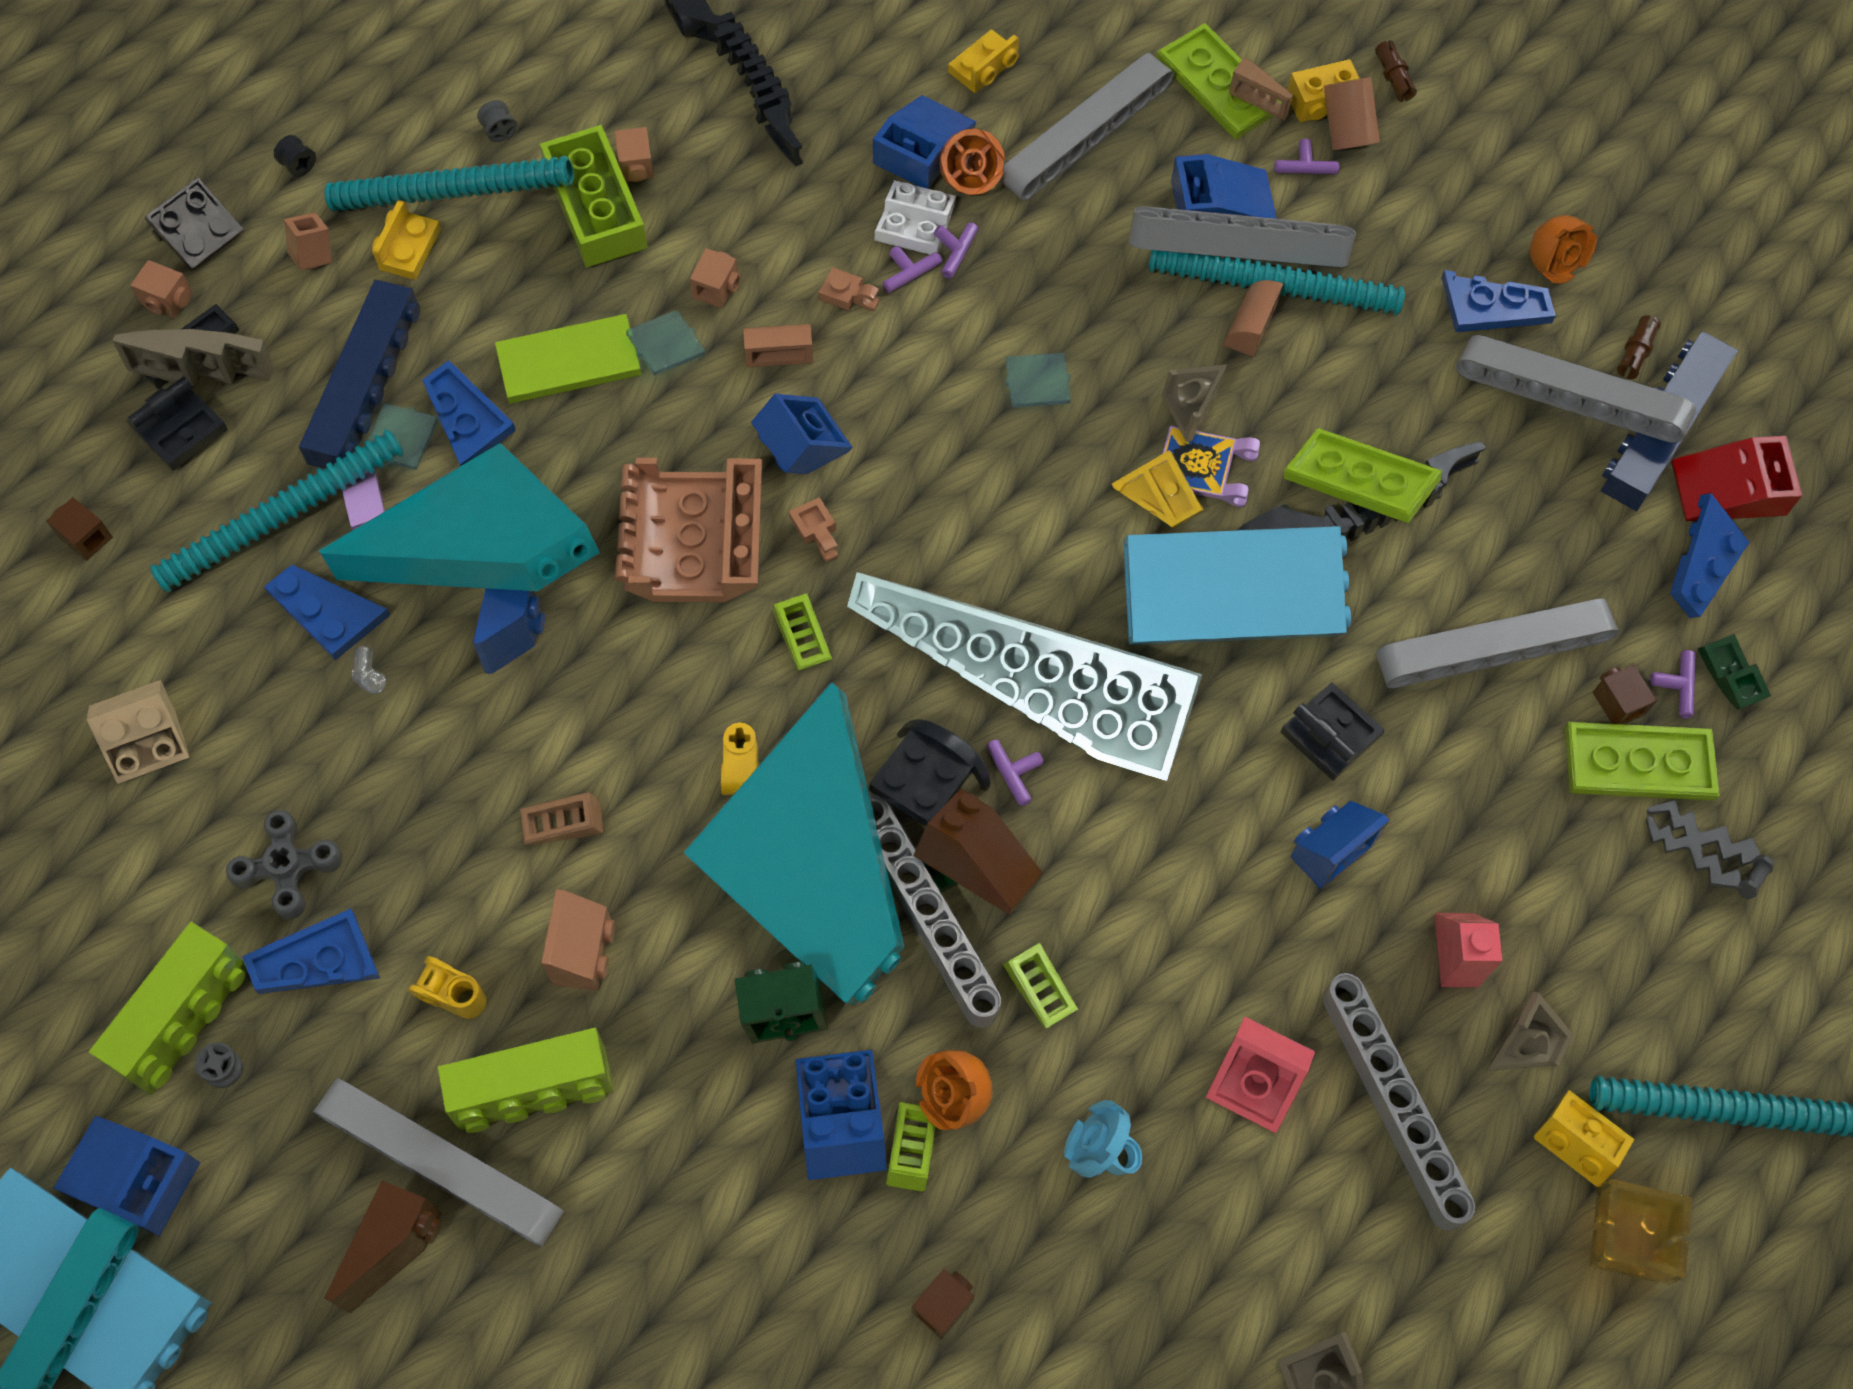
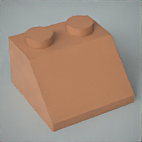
(577, 942)

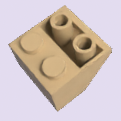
(138, 731)

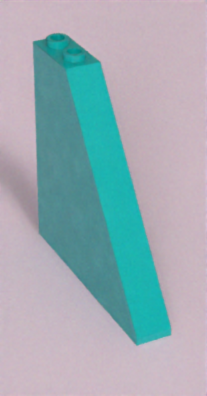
(471, 529)
(808, 855)

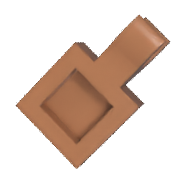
(845, 289)
(816, 524)

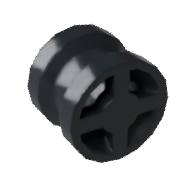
(294, 155)

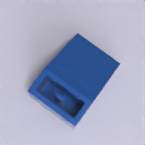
(914, 138)
(1221, 187)
(840, 1115)
(127, 1174)

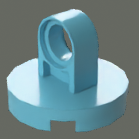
(1100, 1140)

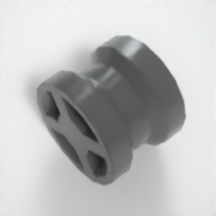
(497, 121)
(212, 1059)

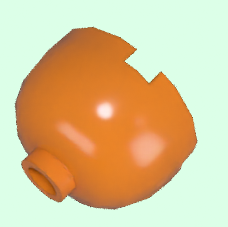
(972, 161)
(1561, 247)
(954, 1089)

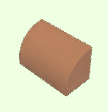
(1351, 113)
(1253, 317)
(778, 345)

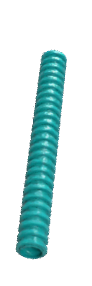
(449, 183)
(1293, 281)
(276, 511)
(1722, 1106)

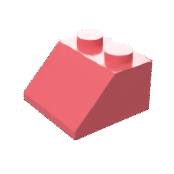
(1260, 1074)

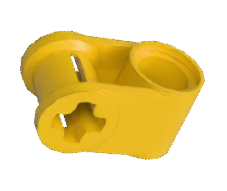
(738, 763)
(442, 986)

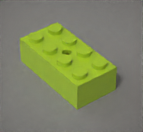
(598, 201)
(170, 1009)
(526, 1080)

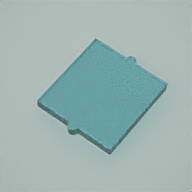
(665, 342)
(1038, 380)
(409, 428)

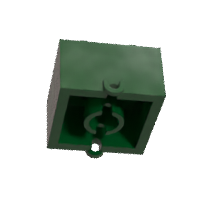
(780, 1002)

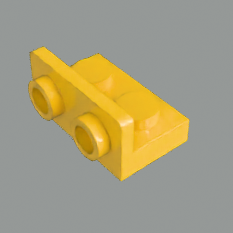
(984, 60)
(405, 242)
(1584, 1139)

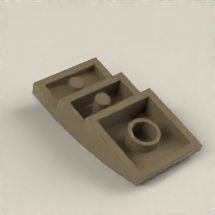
(192, 354)

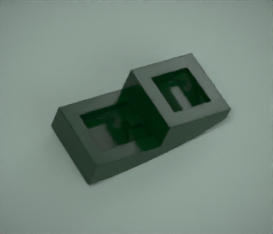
(1732, 673)

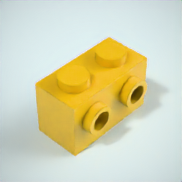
(1308, 88)

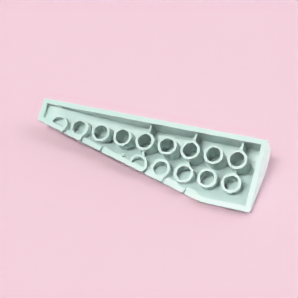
(1085, 691)

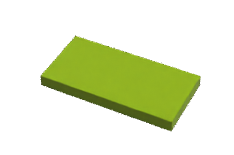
(1205, 70)
(567, 358)
(1363, 475)
(1641, 761)

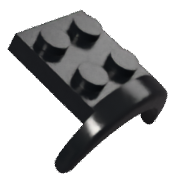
(927, 770)

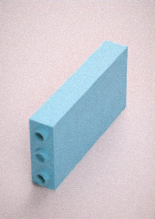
(1236, 585)
(138, 1320)

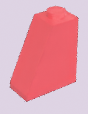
(1466, 948)

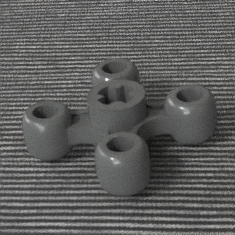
(284, 877)

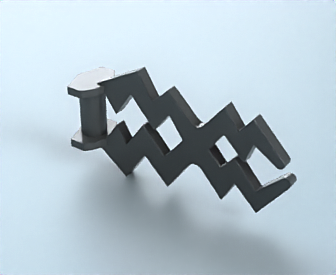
(1696, 839)

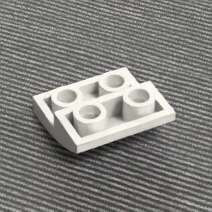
(912, 217)

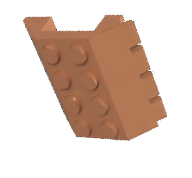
(689, 531)

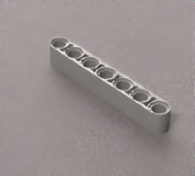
(1086, 126)
(1241, 236)
(1576, 388)
(1496, 643)
(935, 925)
(1398, 1119)
(439, 1162)

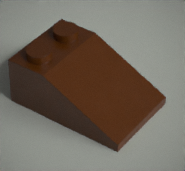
(978, 852)
(387, 1240)

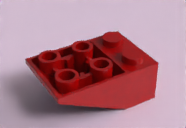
(1745, 477)

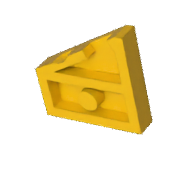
(1161, 490)

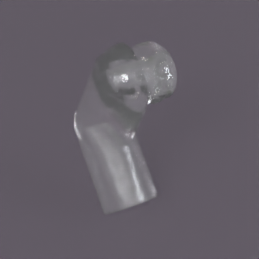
(364, 674)

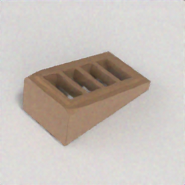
(1259, 89)
(591, 826)

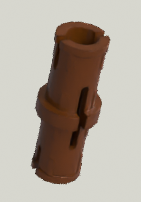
(1395, 71)
(1638, 347)

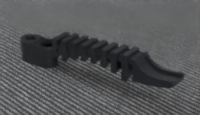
(771, 101)
(1365, 520)

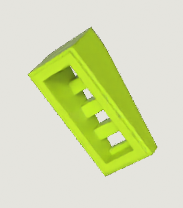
(789, 607)
(1029, 993)
(909, 1171)

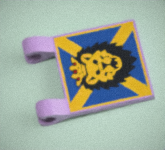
(1208, 462)

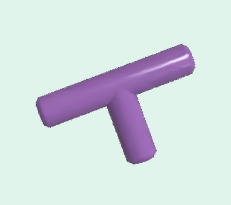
(1306, 164)
(958, 247)
(909, 270)
(1684, 683)
(1012, 771)

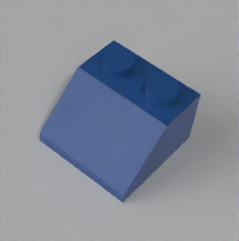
(799, 433)
(507, 626)
(1337, 841)

